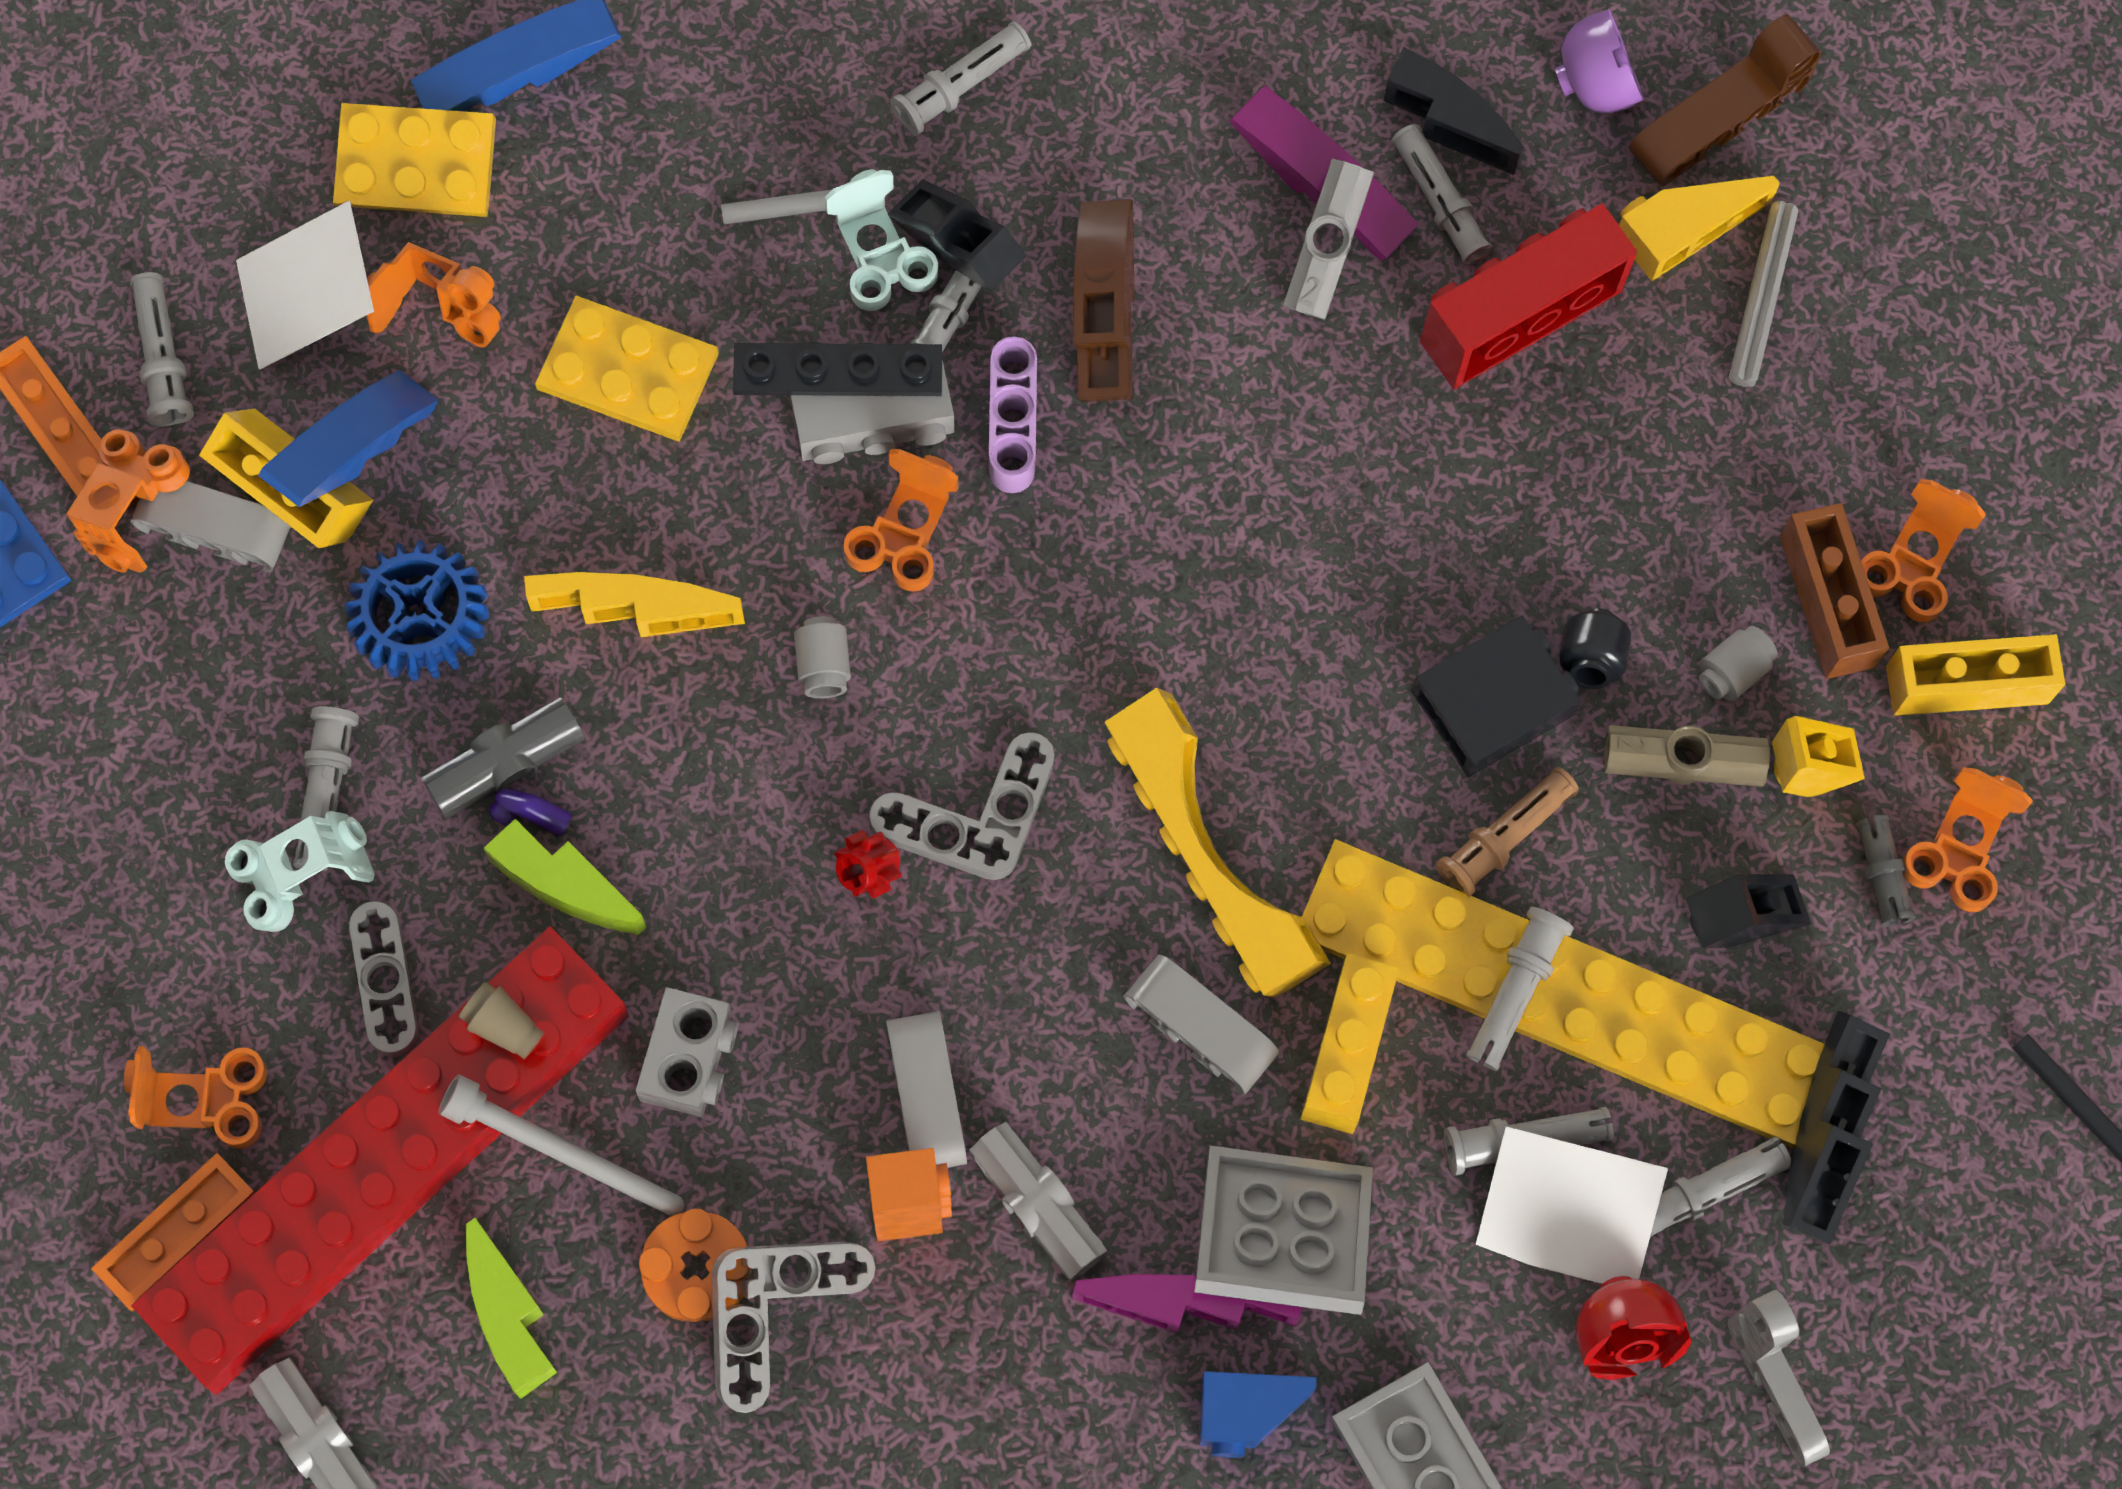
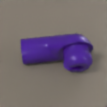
(535, 809)

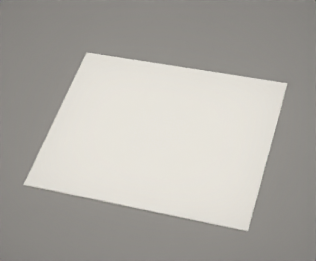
(304, 285)
(1570, 1207)

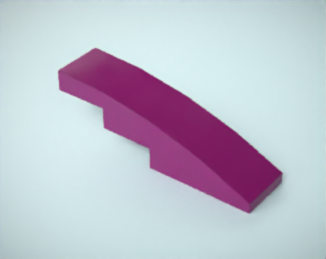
(1302, 159)
(1164, 1299)

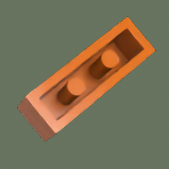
(908, 1194)

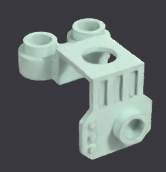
(862, 204)
(330, 842)

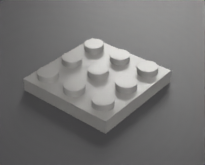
(1284, 1230)

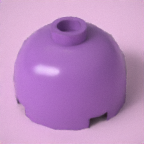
(1598, 66)

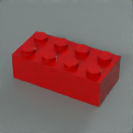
(1527, 294)

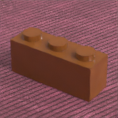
(1833, 591)

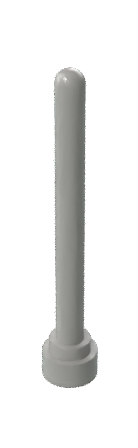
(468, 1103)

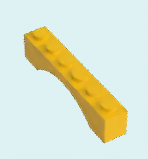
(1162, 753)

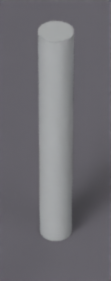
(774, 207)

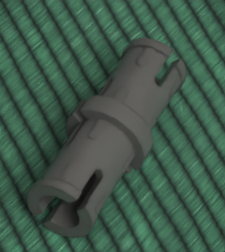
(1885, 870)

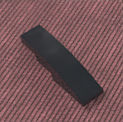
(1829, 1138)

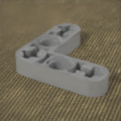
(991, 826)
(767, 1285)
(1760, 1334)

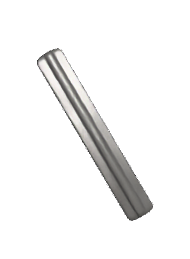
(1763, 294)

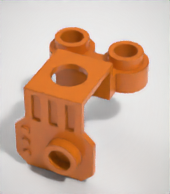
(461, 293)
(133, 474)
(922, 480)
(1944, 516)
(1990, 802)
(217, 1091)

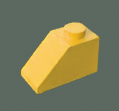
(1815, 757)

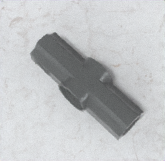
(503, 757)

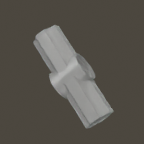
(1340, 207)
(1038, 1201)
(309, 1429)

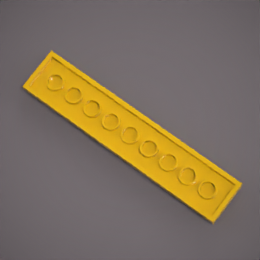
(1588, 1006)

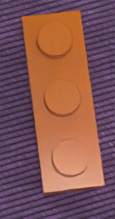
(172, 1230)

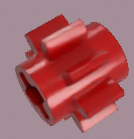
(868, 864)

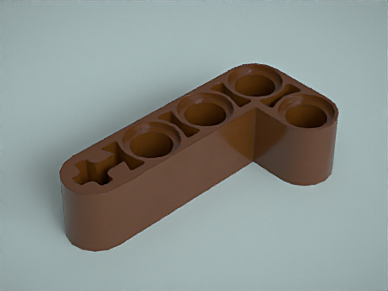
(1776, 65)

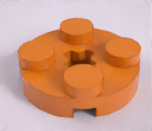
(663, 1265)

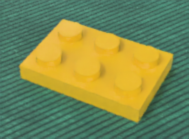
(414, 159)
(627, 368)

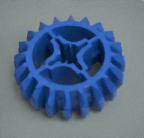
(439, 576)

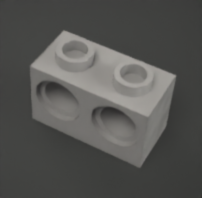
(672, 1051)

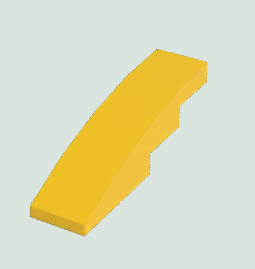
(656, 603)

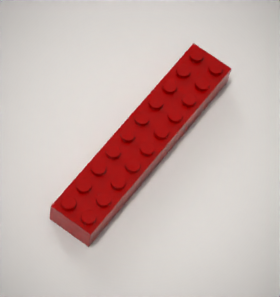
(370, 1171)

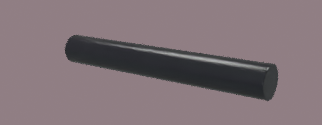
(2070, 1094)

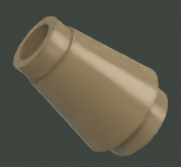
(500, 1020)

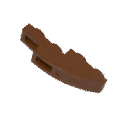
(1104, 300)

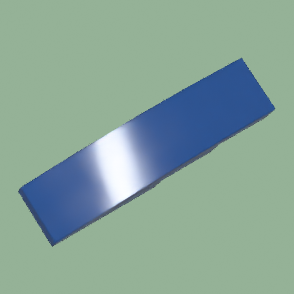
(519, 55)
(347, 437)

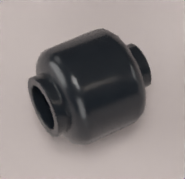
(1595, 648)

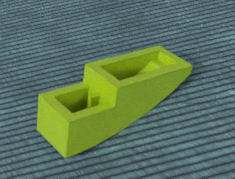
(562, 880)
(504, 1313)

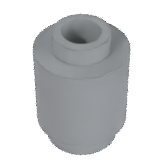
(822, 657)
(1737, 663)

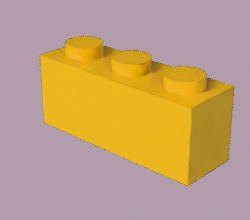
(246, 443)
(1975, 675)
(1350, 1043)

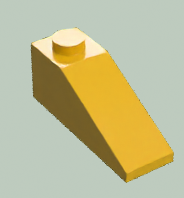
(1689, 218)

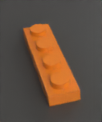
(53, 419)

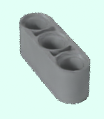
(217, 521)
(1203, 1022)
(926, 1087)

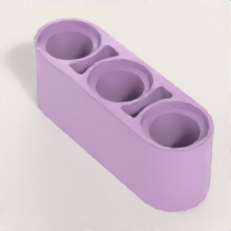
(1016, 393)

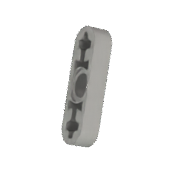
(361, 944)

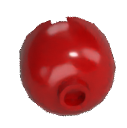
(1629, 1325)

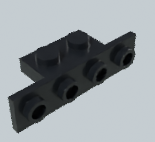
(837, 369)

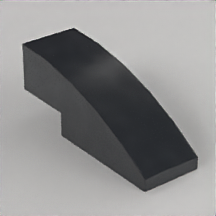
(1452, 112)
(958, 234)

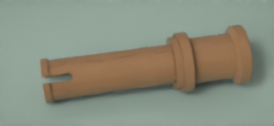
(1490, 846)

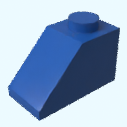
(1247, 1408)

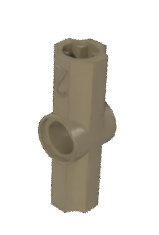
(1719, 757)

